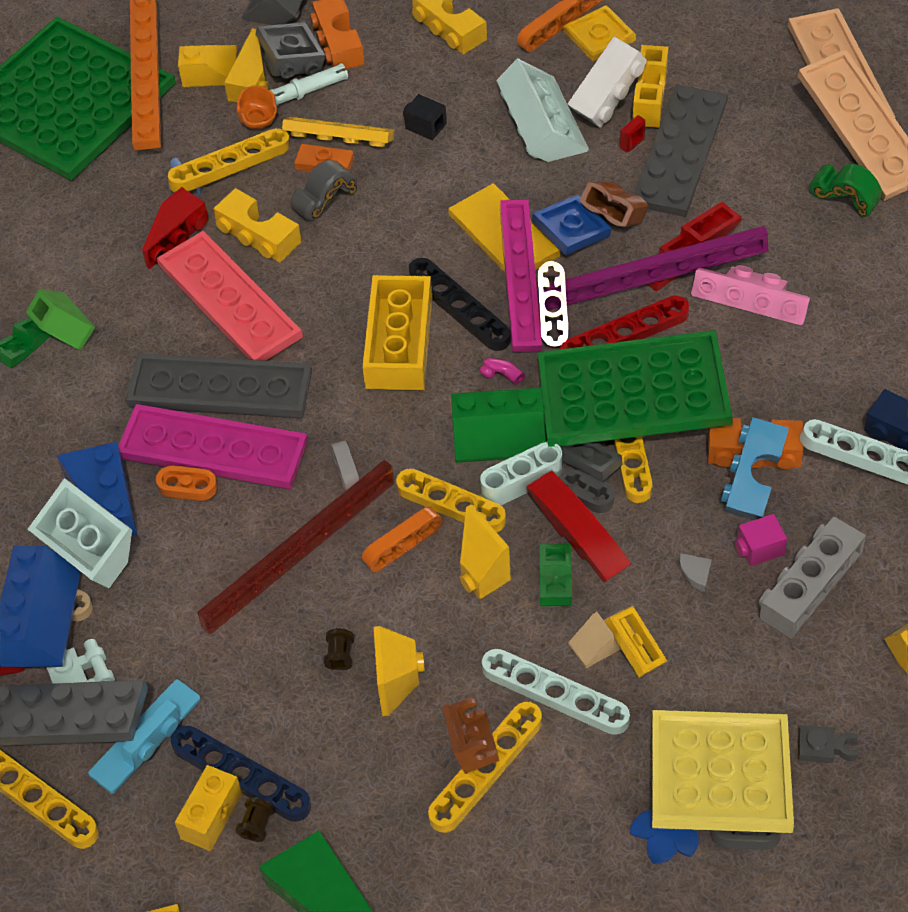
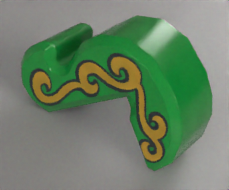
(849, 181)

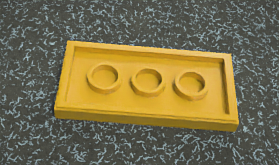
(482, 222)

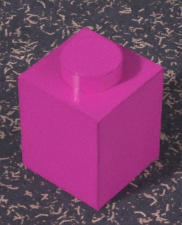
(761, 540)

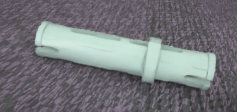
(300, 87)

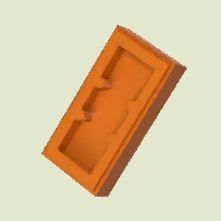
(311, 155)

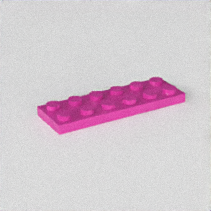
(213, 444)

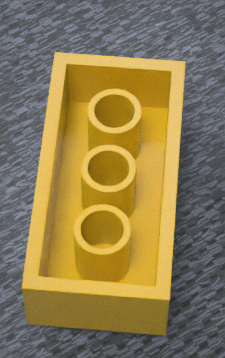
(397, 333)

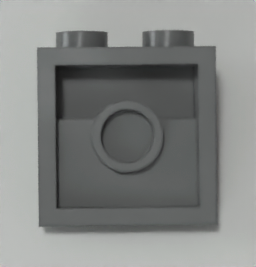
(290, 49)

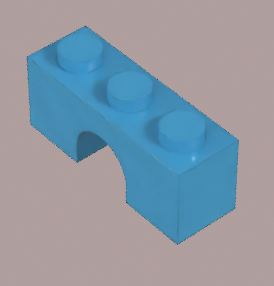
(761, 442)

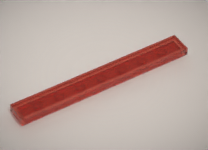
(295, 548)

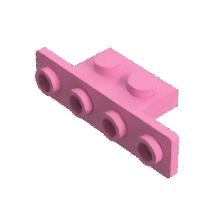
(751, 292)

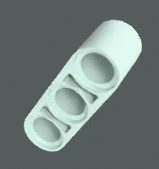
(506, 478)

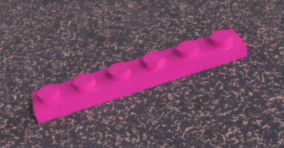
(520, 276)

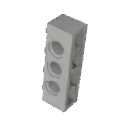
(790, 614)

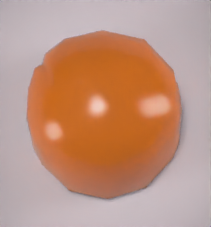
(256, 107)

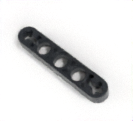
(470, 310)

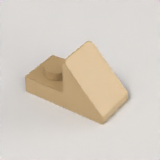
(594, 641)

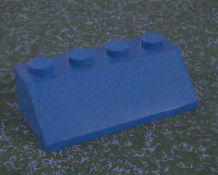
(37, 607)

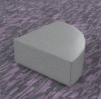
(695, 570)

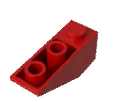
(174, 223)

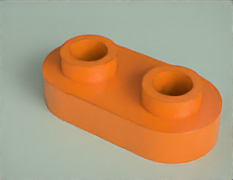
(187, 481)

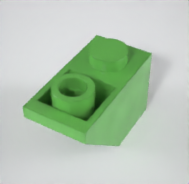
(60, 318)

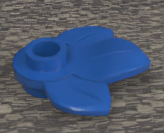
(663, 842)

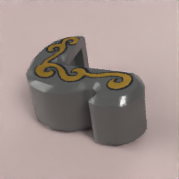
(321, 187)

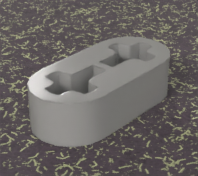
(344, 464)

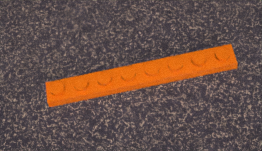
(145, 75)

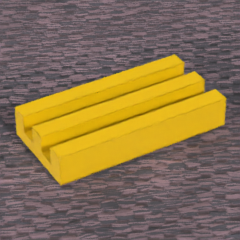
(632, 642)

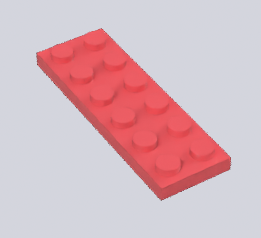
(229, 298)

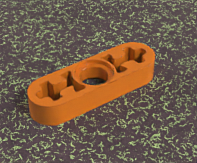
(402, 537)

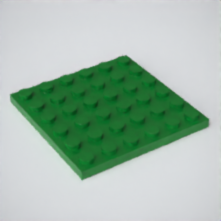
(66, 97)

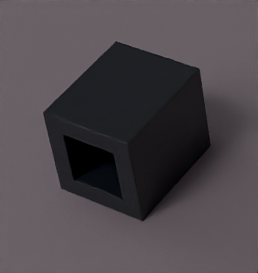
(425, 117)

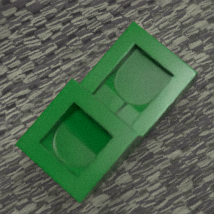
(22, 342)
(555, 574)

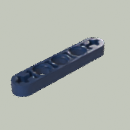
(231, 760)

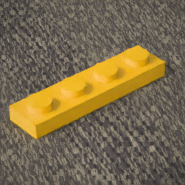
(349, 132)

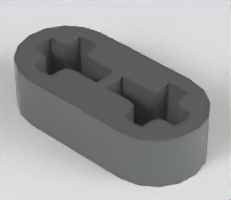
(588, 489)

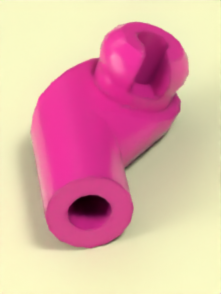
(505, 367)

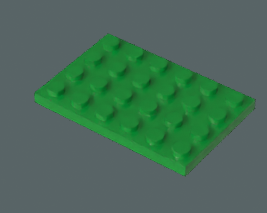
(634, 388)

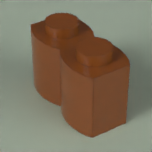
(615, 204)

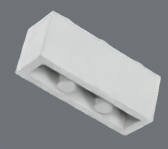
(607, 82)

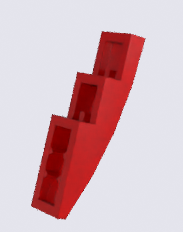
(708, 226)
(578, 525)

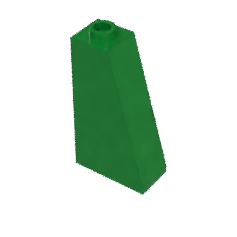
(313, 878)

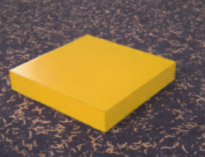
(596, 30)

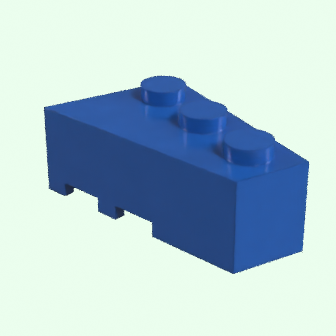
(102, 477)

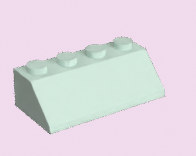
(540, 112)

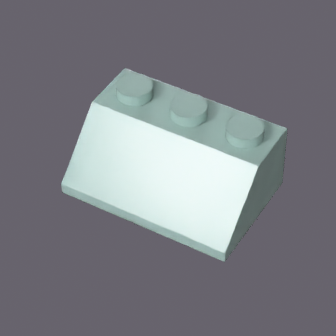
(84, 534)

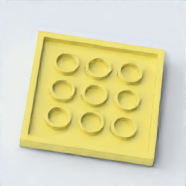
(721, 771)

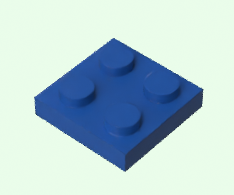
(571, 225)

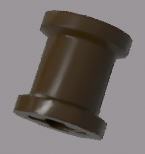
(338, 649)
(255, 819)

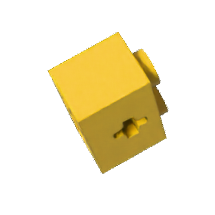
(208, 808)

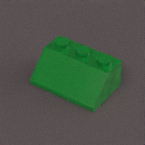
(496, 423)

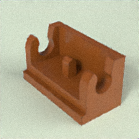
(470, 735)

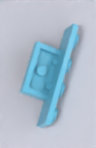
(153, 727)

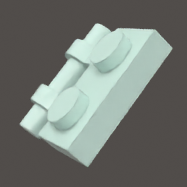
(73, 665)

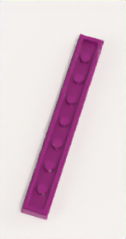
(660, 266)

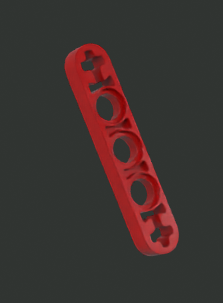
(635, 322)

